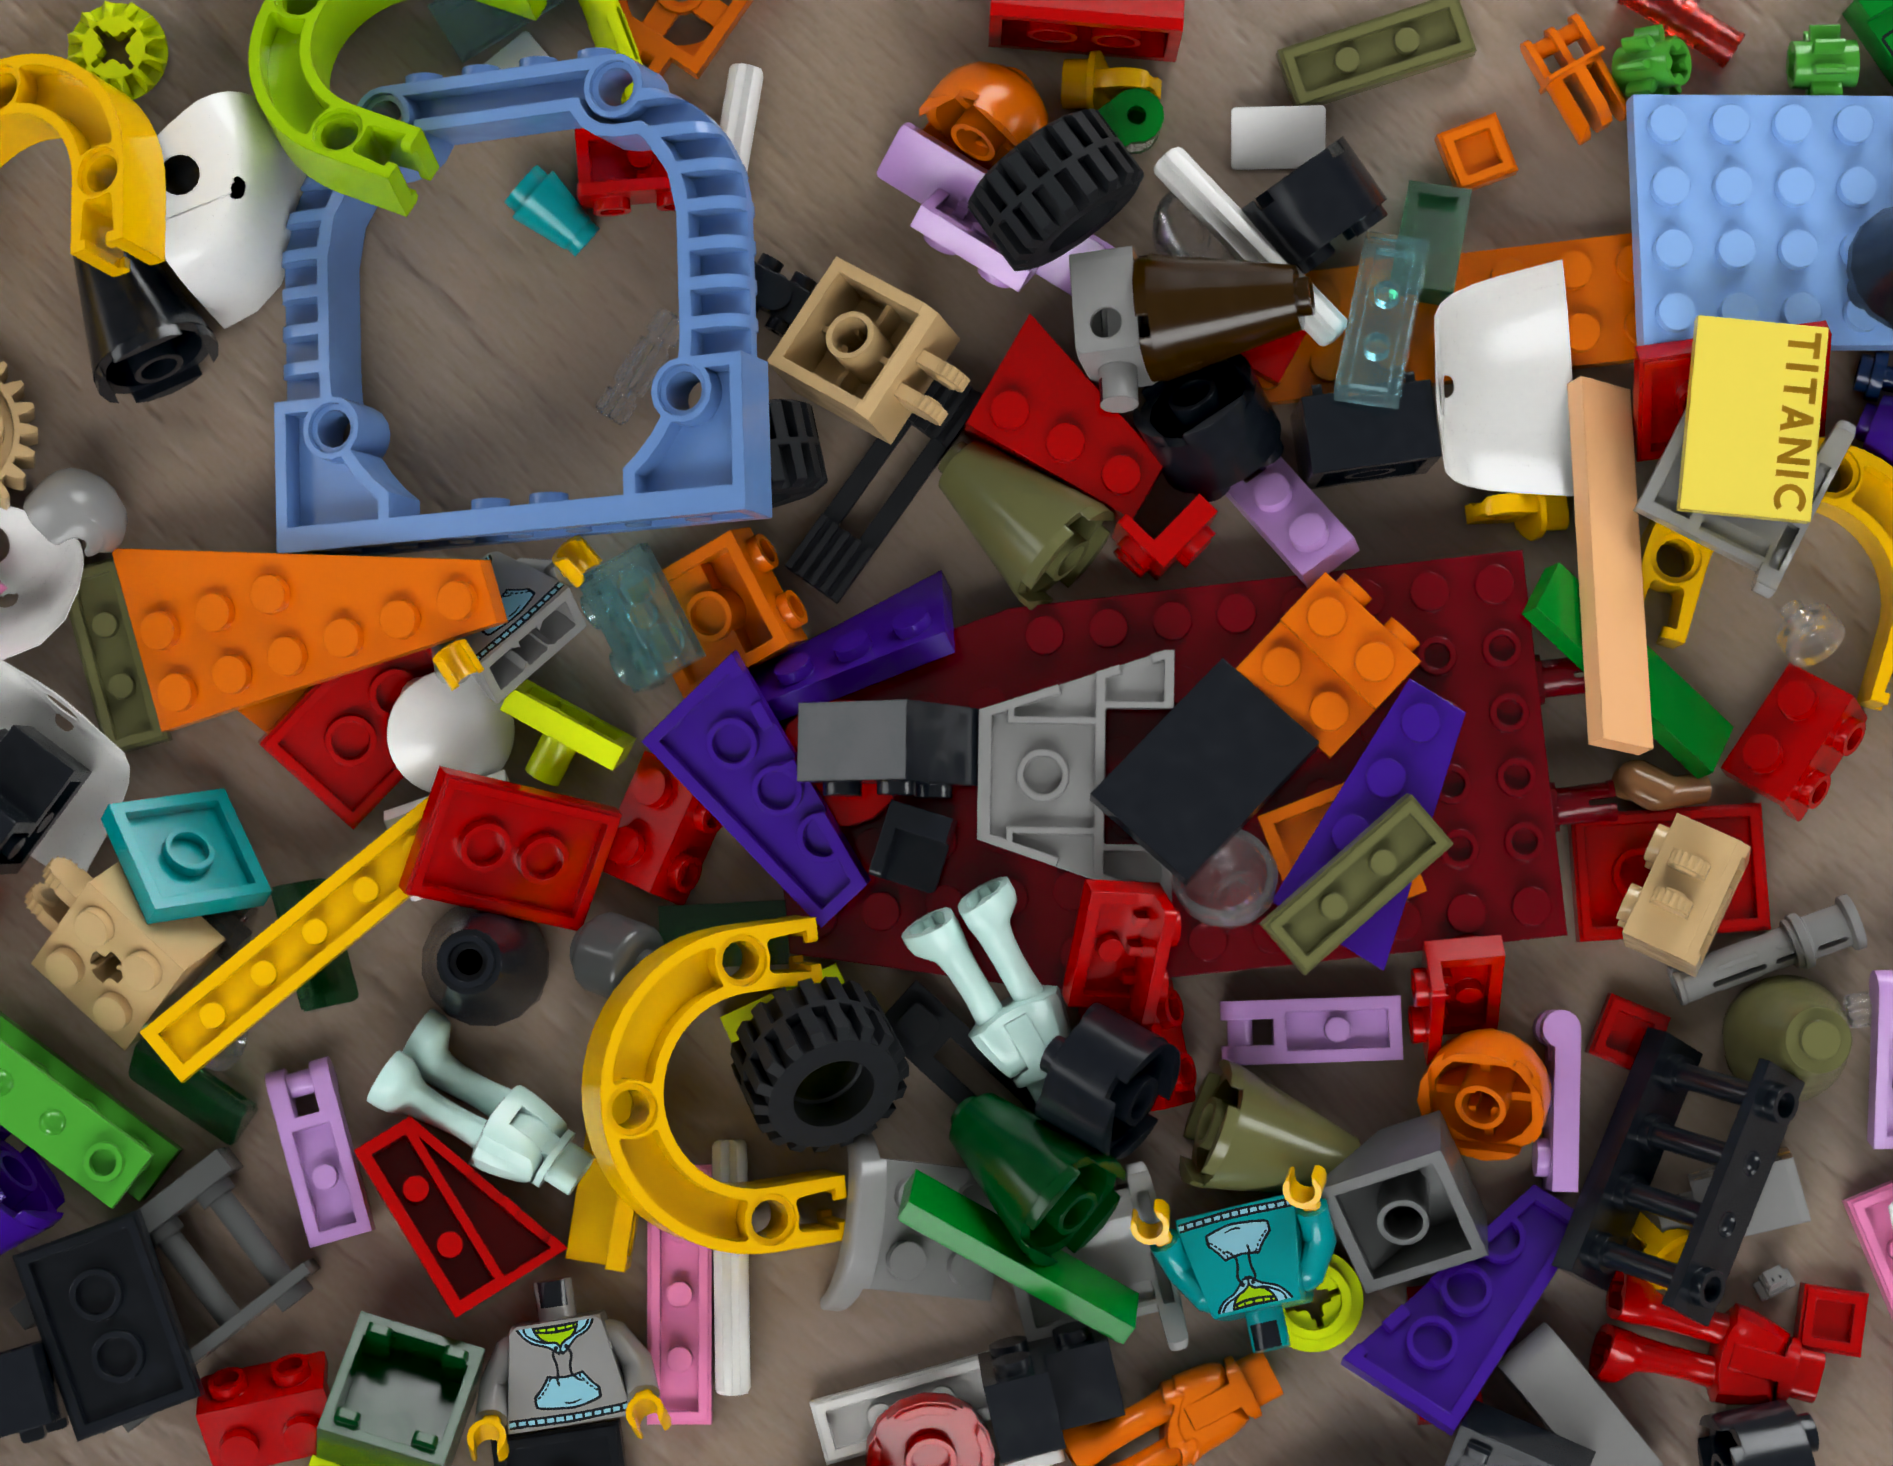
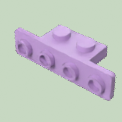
(943, 184)

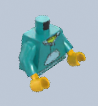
(1248, 1256)

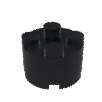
(1317, 205)
(1210, 427)
(1106, 1081)
(1759, 1437)

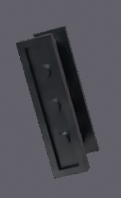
(1631, 1154)

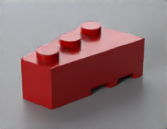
(1053, 420)
(452, 1217)

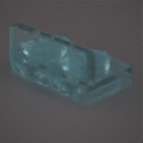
(639, 619)

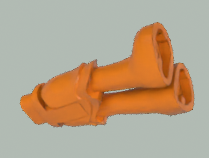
(1193, 1411)

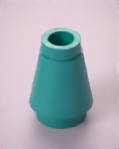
(551, 210)

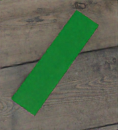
(1679, 714)
(985, 1240)

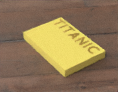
(1752, 419)

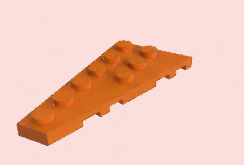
(261, 625)

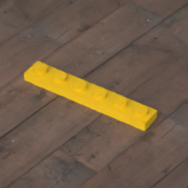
(285, 954)

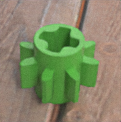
(1823, 61)
(1651, 63)

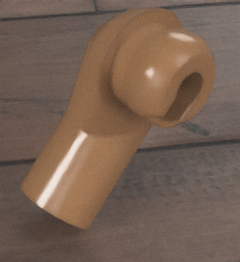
(1658, 789)

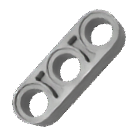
(1572, 1401)

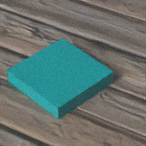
(186, 855)

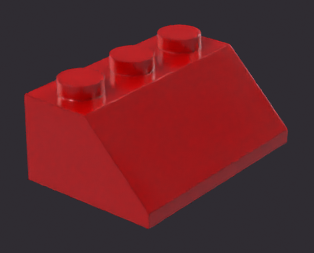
(1079, 26)

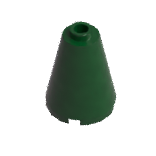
(1035, 1176)

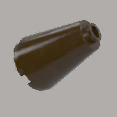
(1213, 309)

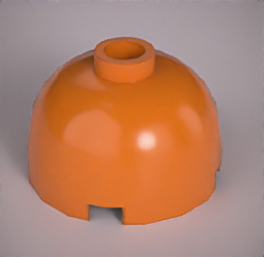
(984, 111)
(1488, 1092)

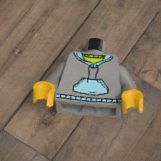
(539, 618)
(564, 1373)

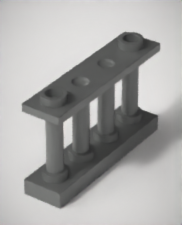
(212, 1187)

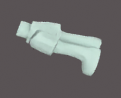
(1006, 1031)
(518, 1141)

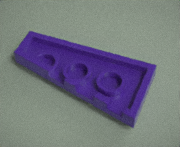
(864, 649)
(1403, 757)
(745, 774)
(1460, 1324)

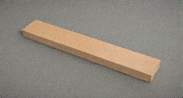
(1609, 567)

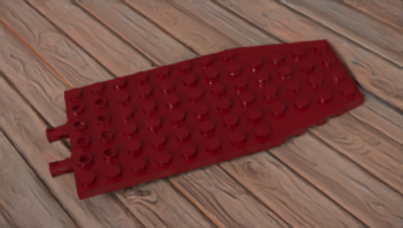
(1492, 804)

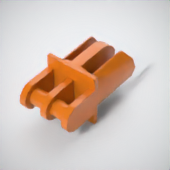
(1582, 87)

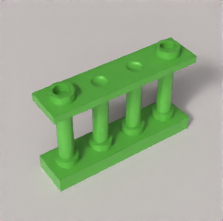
(77, 1121)

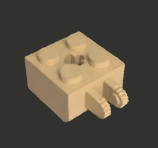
(868, 352)
(1684, 894)
(108, 954)

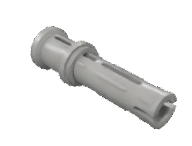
(1795, 943)

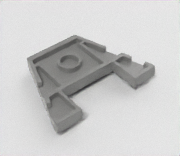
(1048, 755)

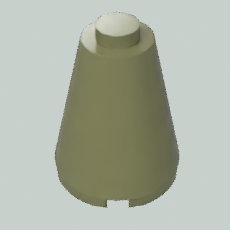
(1023, 519)
(1792, 1026)
(1254, 1133)

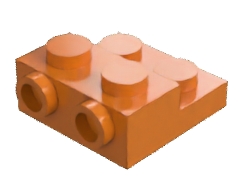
(735, 604)
(1331, 661)

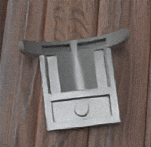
(1753, 543)
(889, 1255)
(1124, 1260)

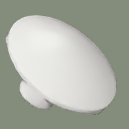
(447, 729)

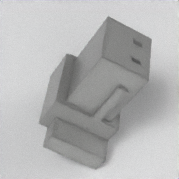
(1773, 1282)

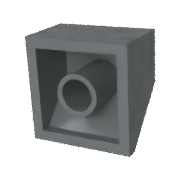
(1406, 1204)

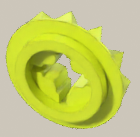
(146, 49)
(1339, 1312)

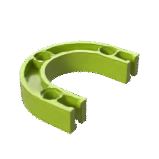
(321, 133)

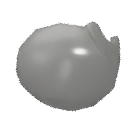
(78, 506)

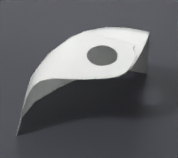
(225, 245)
(1510, 375)
(43, 578)
(79, 828)

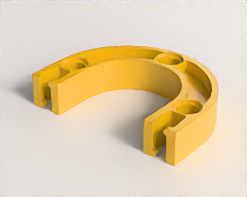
(111, 151)
(1859, 506)
(632, 1053)

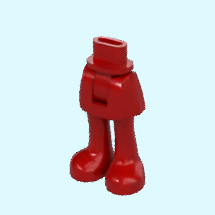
(1746, 1358)

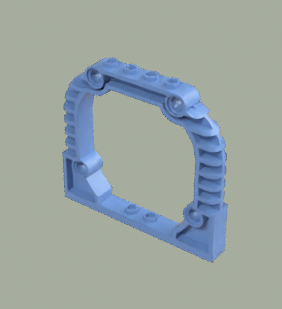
(696, 463)

